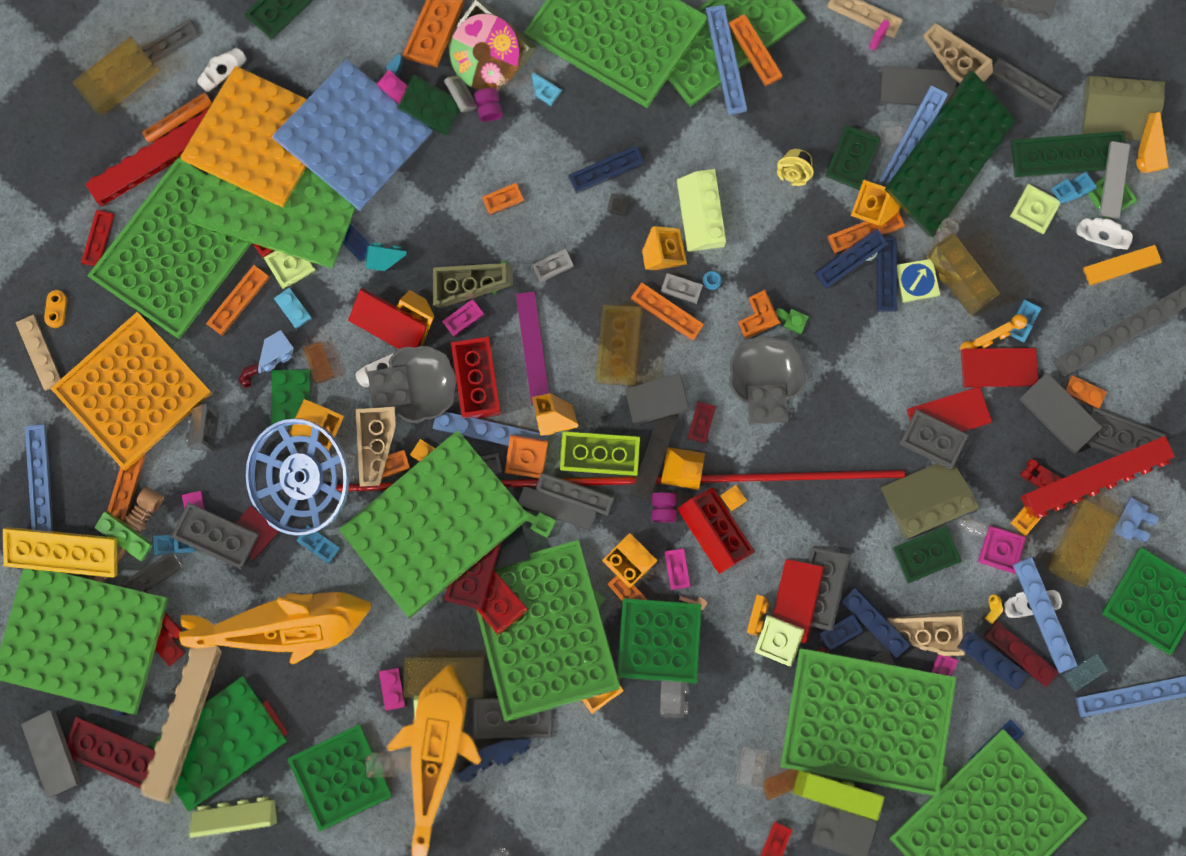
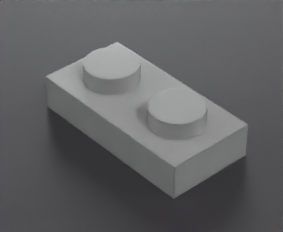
(552, 265)
(681, 288)

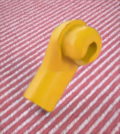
(996, 608)

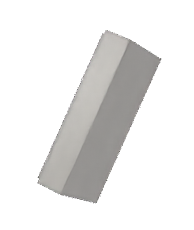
(460, 93)

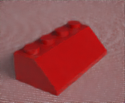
(476, 378)
(715, 530)

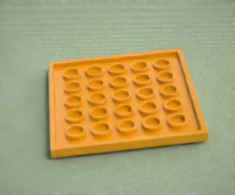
(238, 140)
(131, 391)

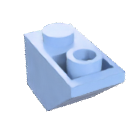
(274, 350)

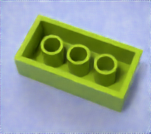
(599, 453)
(838, 795)

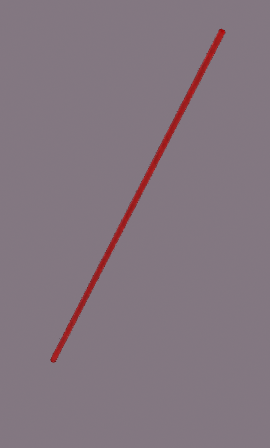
(704, 479)

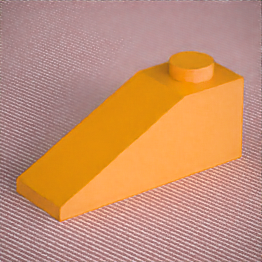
(1152, 147)

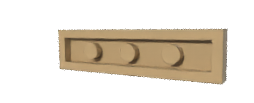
(866, 14)
(38, 352)

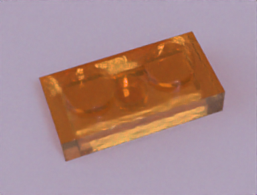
(318, 362)
(780, 784)

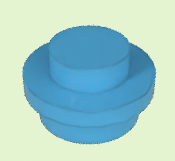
(712, 280)

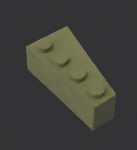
(463, 283)

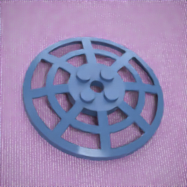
(290, 479)

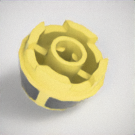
(796, 167)

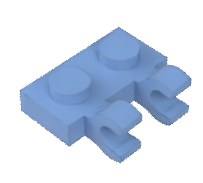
(1131, 518)

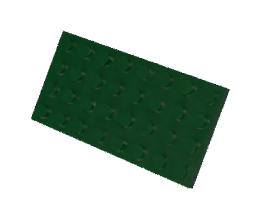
(950, 154)

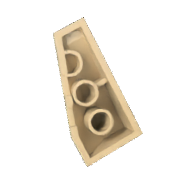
(957, 55)
(374, 440)
(933, 631)

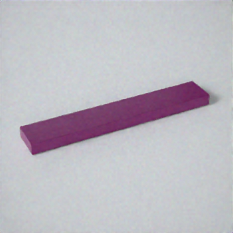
(532, 344)

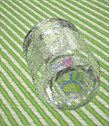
(946, 228)
(973, 526)

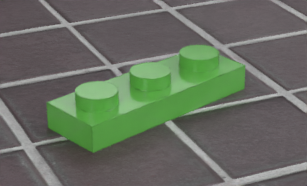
(126, 536)

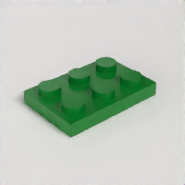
(288, 393)

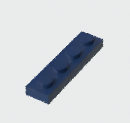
(606, 169)
(851, 258)
(887, 276)
(876, 622)
(992, 660)

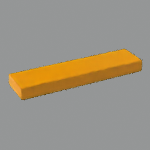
(1122, 265)

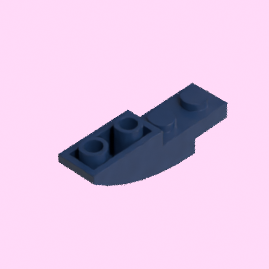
(500, 752)

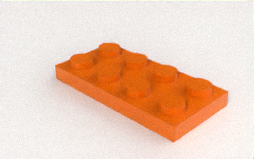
(433, 31)

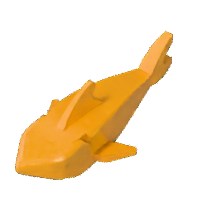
(283, 625)
(435, 743)

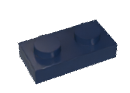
(841, 632)

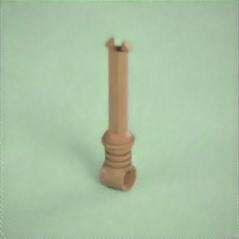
(148, 502)

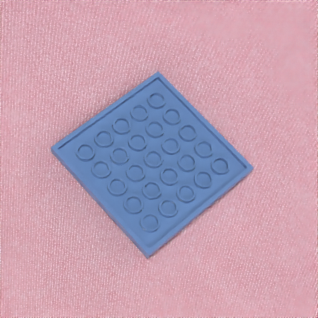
(351, 135)

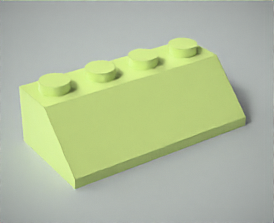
(701, 210)
(233, 818)

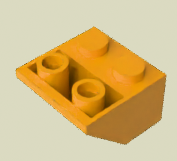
(553, 414)
(324, 417)
(629, 560)

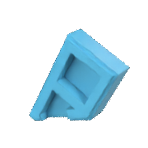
(545, 90)

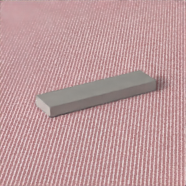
(1114, 180)

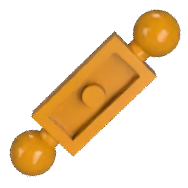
(1018, 321)

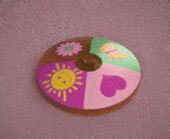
(485, 51)

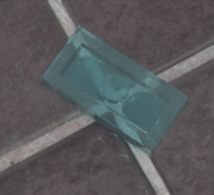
(1085, 672)

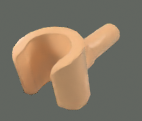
(699, 601)

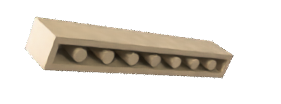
(181, 723)

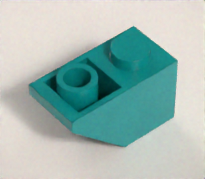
(382, 258)

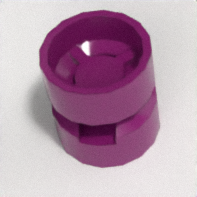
(488, 104)
(663, 507)

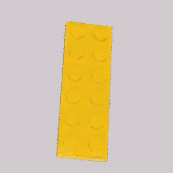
(60, 552)

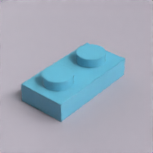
(292, 308)

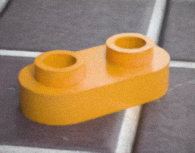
(55, 308)

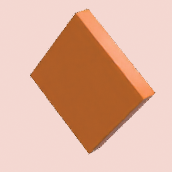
(526, 456)

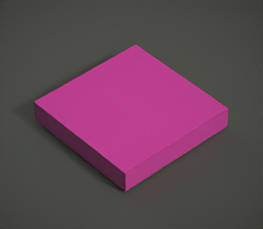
(1001, 549)

